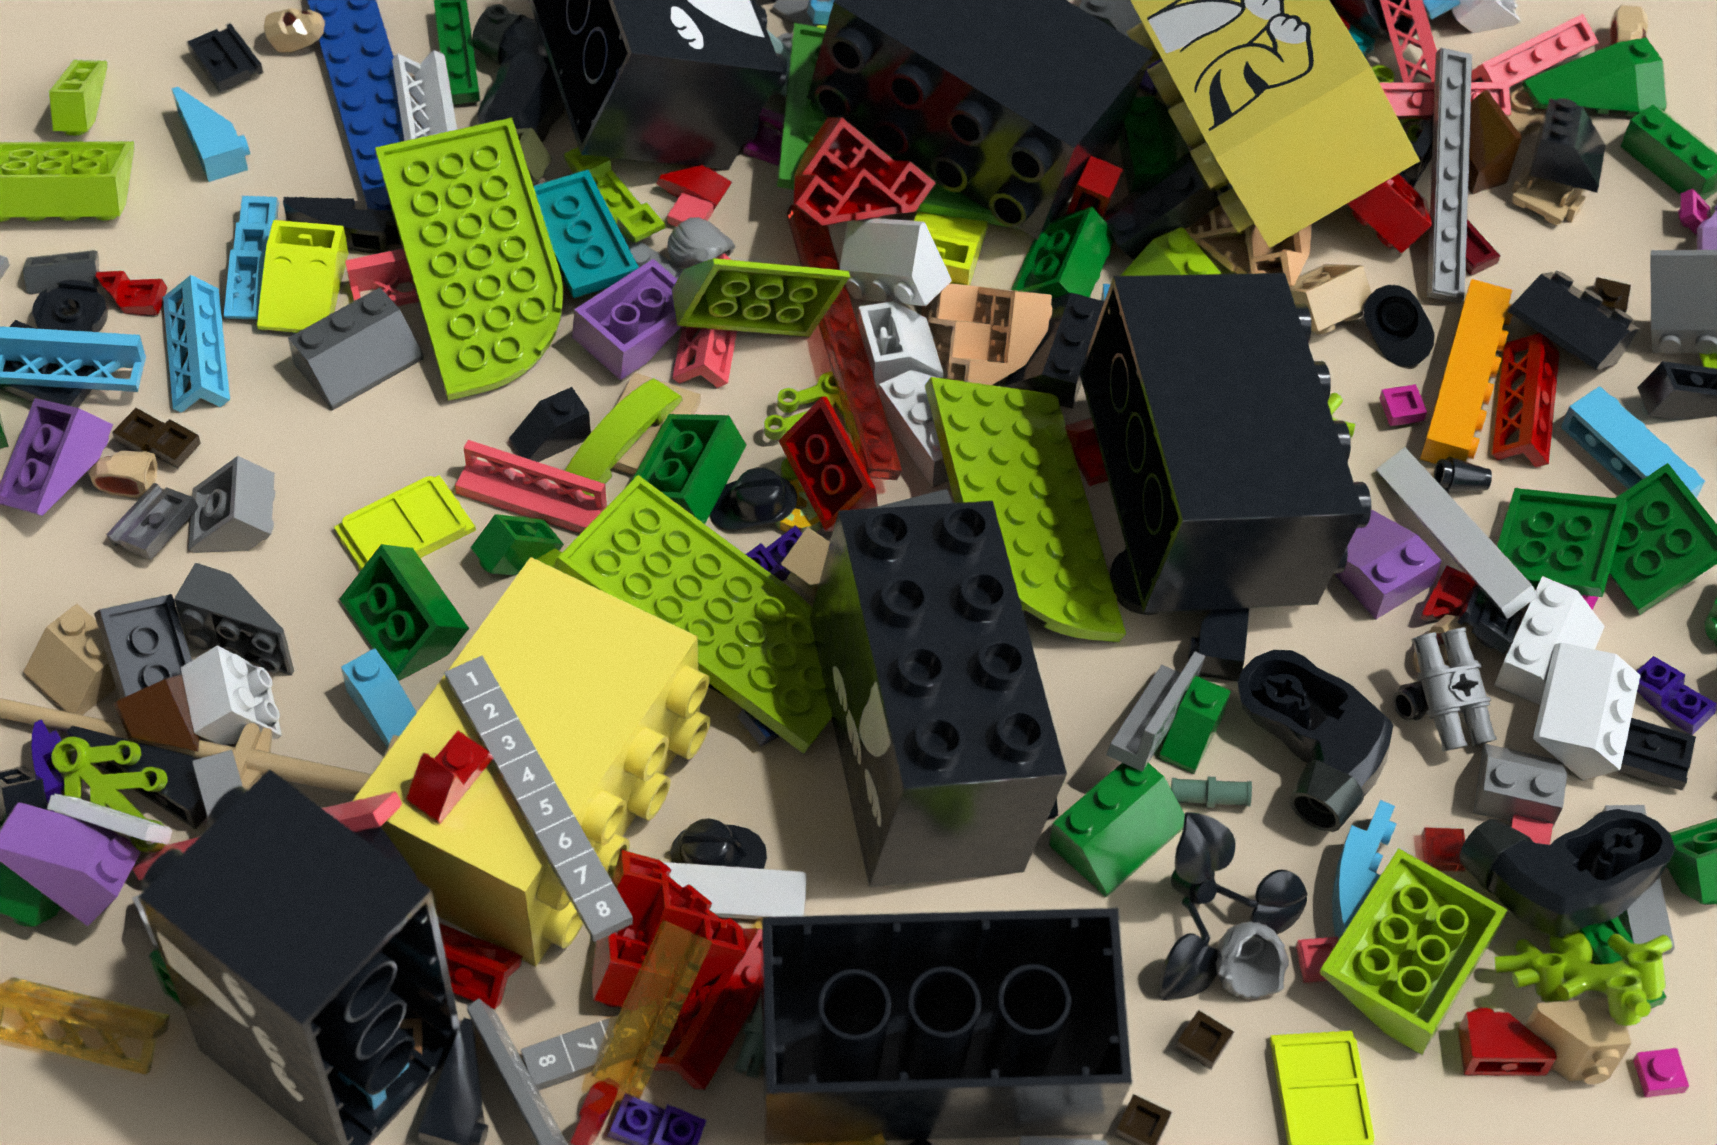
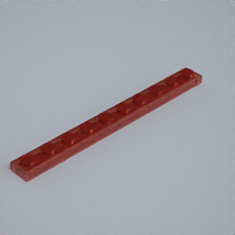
(847, 356)

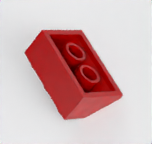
(1394, 212)
(827, 464)

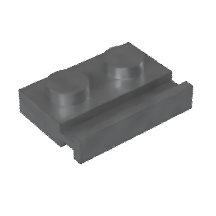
(152, 521)

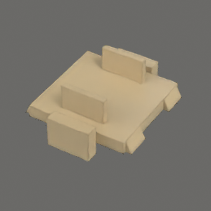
(1547, 197)

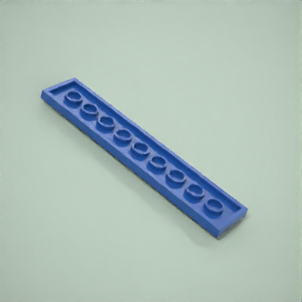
(363, 86)

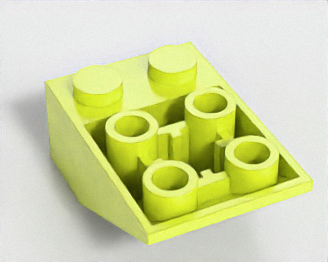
(957, 243)
(301, 274)

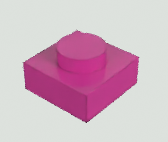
(1693, 210)
(1403, 405)
(1661, 1072)

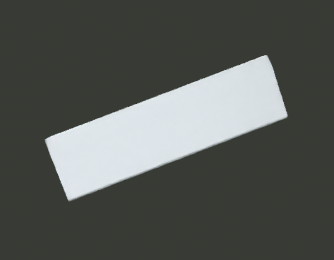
(745, 891)

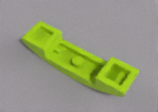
(631, 217)
(622, 429)

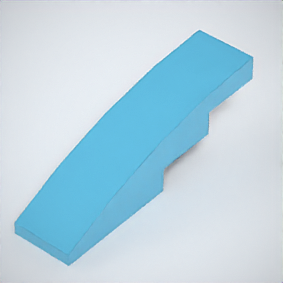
(248, 256)

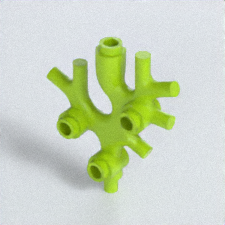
(1570, 973)

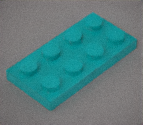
(583, 234)

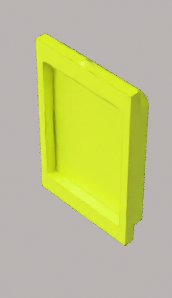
(414, 517)
(1322, 1089)

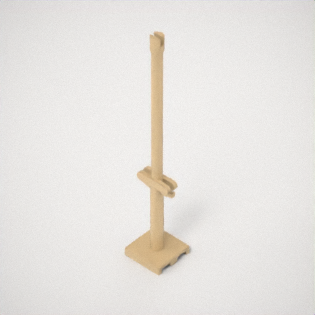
(251, 752)

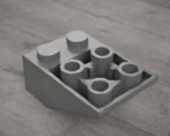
(224, 614)

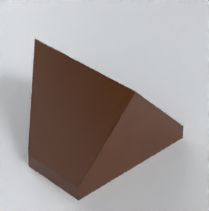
(159, 715)

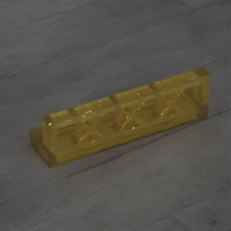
(651, 1009)
(86, 1011)

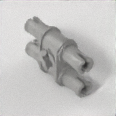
(1453, 689)

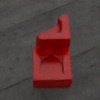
(695, 181)
(133, 296)
(1448, 595)
(594, 1113)

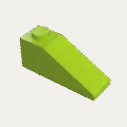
(77, 96)

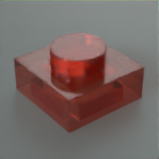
(1443, 848)

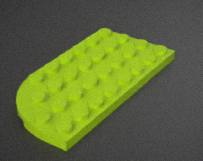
(475, 252)
(1017, 453)
(747, 621)

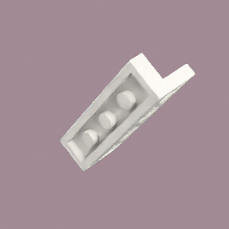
(430, 90)

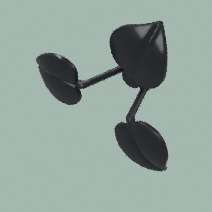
(1201, 851)

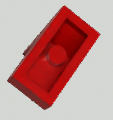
(1087, 451)
(448, 776)

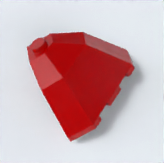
(853, 179)
(650, 900)

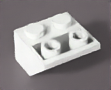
(1486, 14)
(897, 341)
(228, 695)

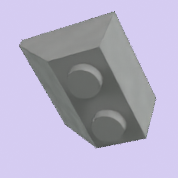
(232, 508)
(1519, 785)

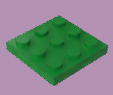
(1563, 537)
(1662, 541)

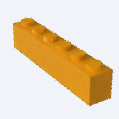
(1467, 374)

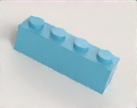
(1622, 441)

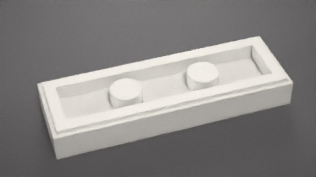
(110, 818)

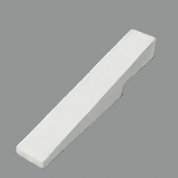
(1457, 533)

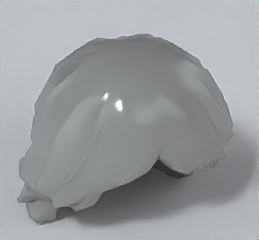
(697, 242)
(1251, 960)

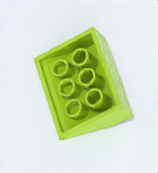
(64, 179)
(755, 296)
(1412, 949)

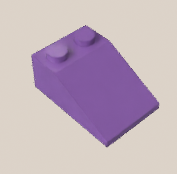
(628, 319)
(51, 455)
(1387, 565)
(67, 858)

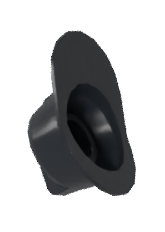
(1399, 325)
(754, 500)
(719, 844)

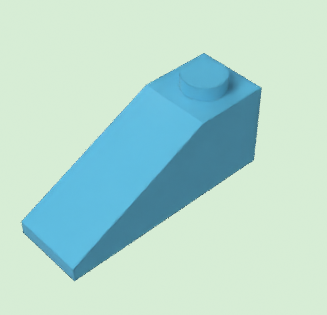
(212, 137)
(378, 695)

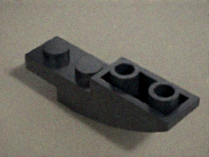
(364, 229)

